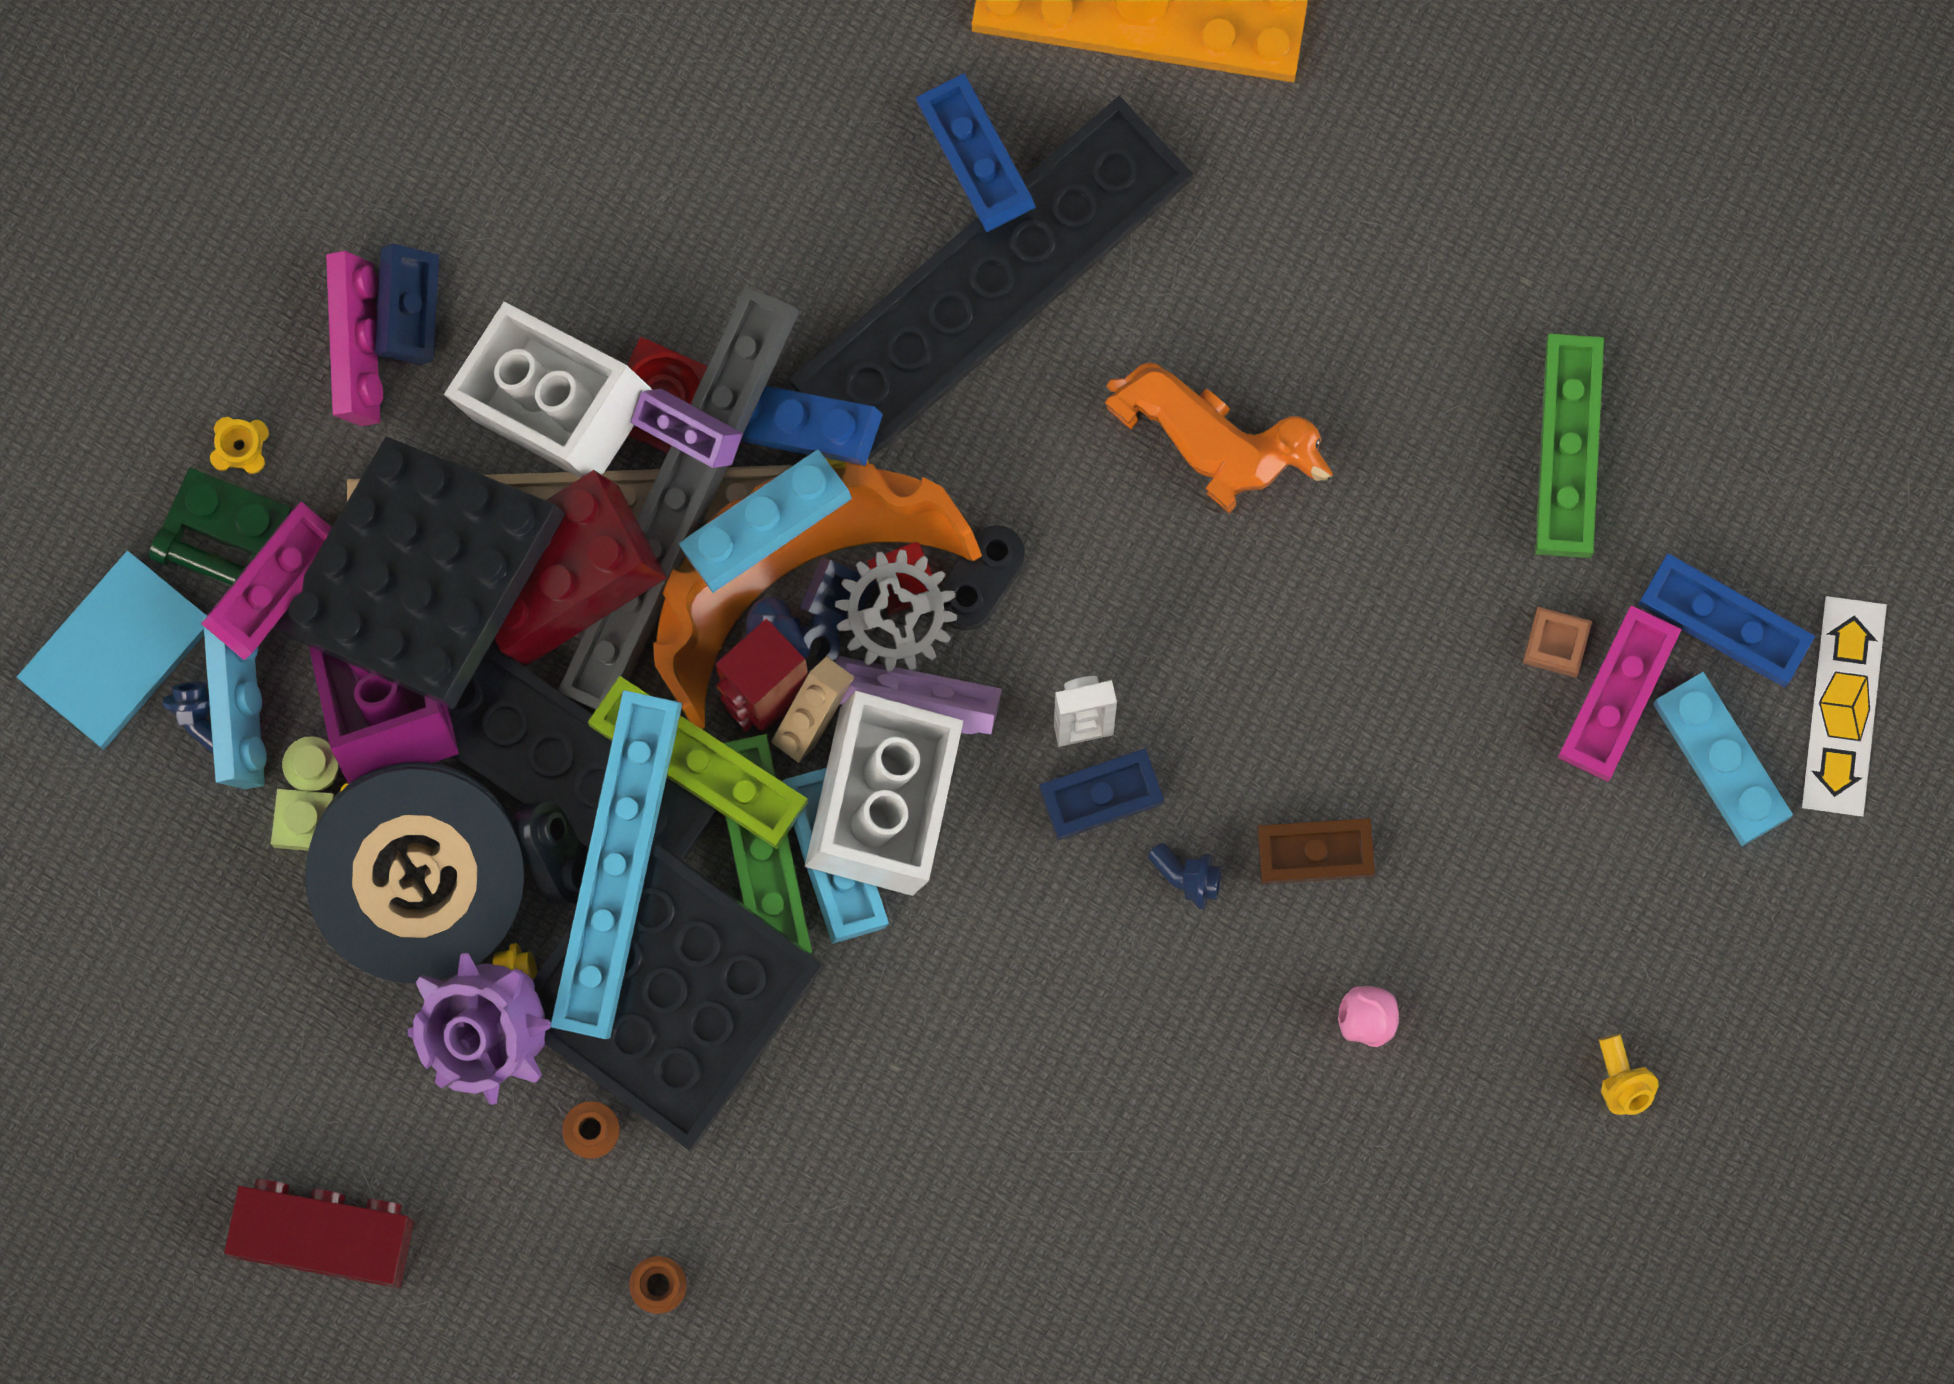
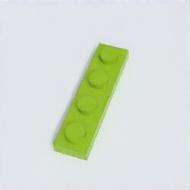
(717, 774)

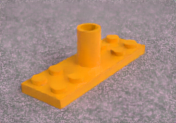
(1217, 35)

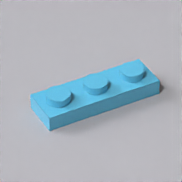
(765, 520)
(234, 716)
(1722, 759)
(846, 904)

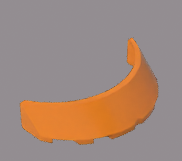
(882, 509)

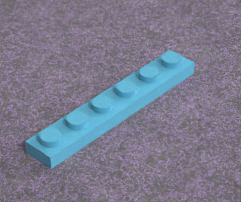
(616, 865)

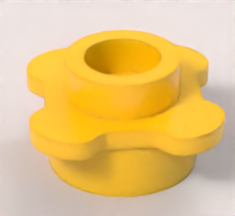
(230, 431)

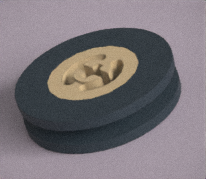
(356, 906)

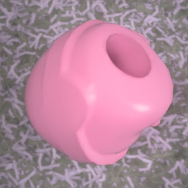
(1368, 1015)

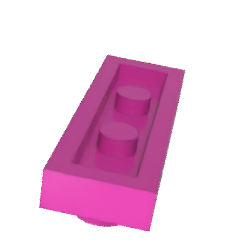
(352, 336)
(268, 583)
(1619, 693)

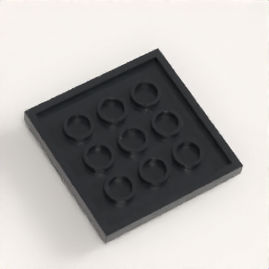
(420, 571)
(694, 1002)

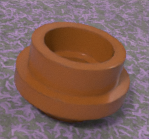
(596, 1147)
(644, 1272)

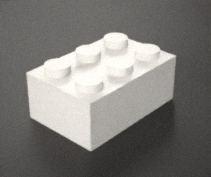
(548, 392)
(884, 793)

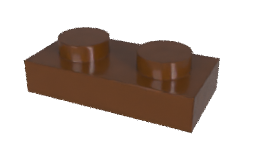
(1315, 851)

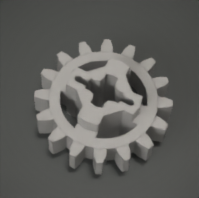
(920, 603)

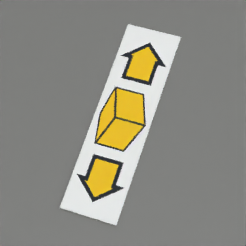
(1844, 706)

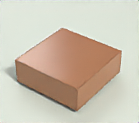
(1557, 642)

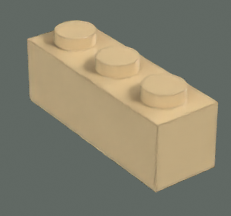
(812, 709)

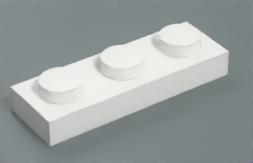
(1084, 710)

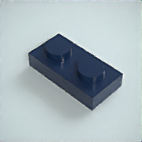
(406, 304)
(1101, 794)

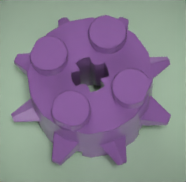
(480, 1028)

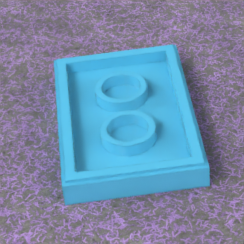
(114, 650)

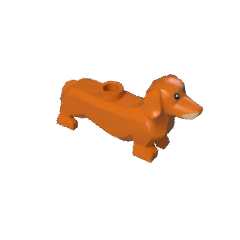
(1210, 441)

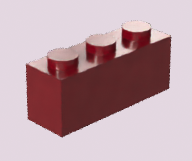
(760, 679)
(319, 1234)

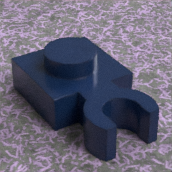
(820, 602)

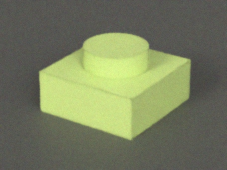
(297, 817)

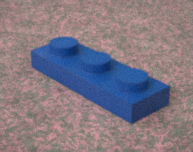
(975, 152)
(813, 422)
(1726, 620)

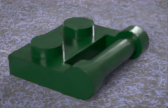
(222, 514)

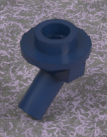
(781, 617)
(191, 706)
(1197, 878)

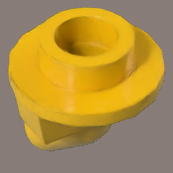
(1624, 1084)

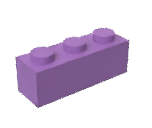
(686, 428)

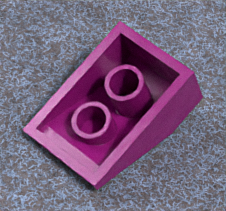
(378, 721)

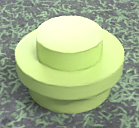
(310, 764)

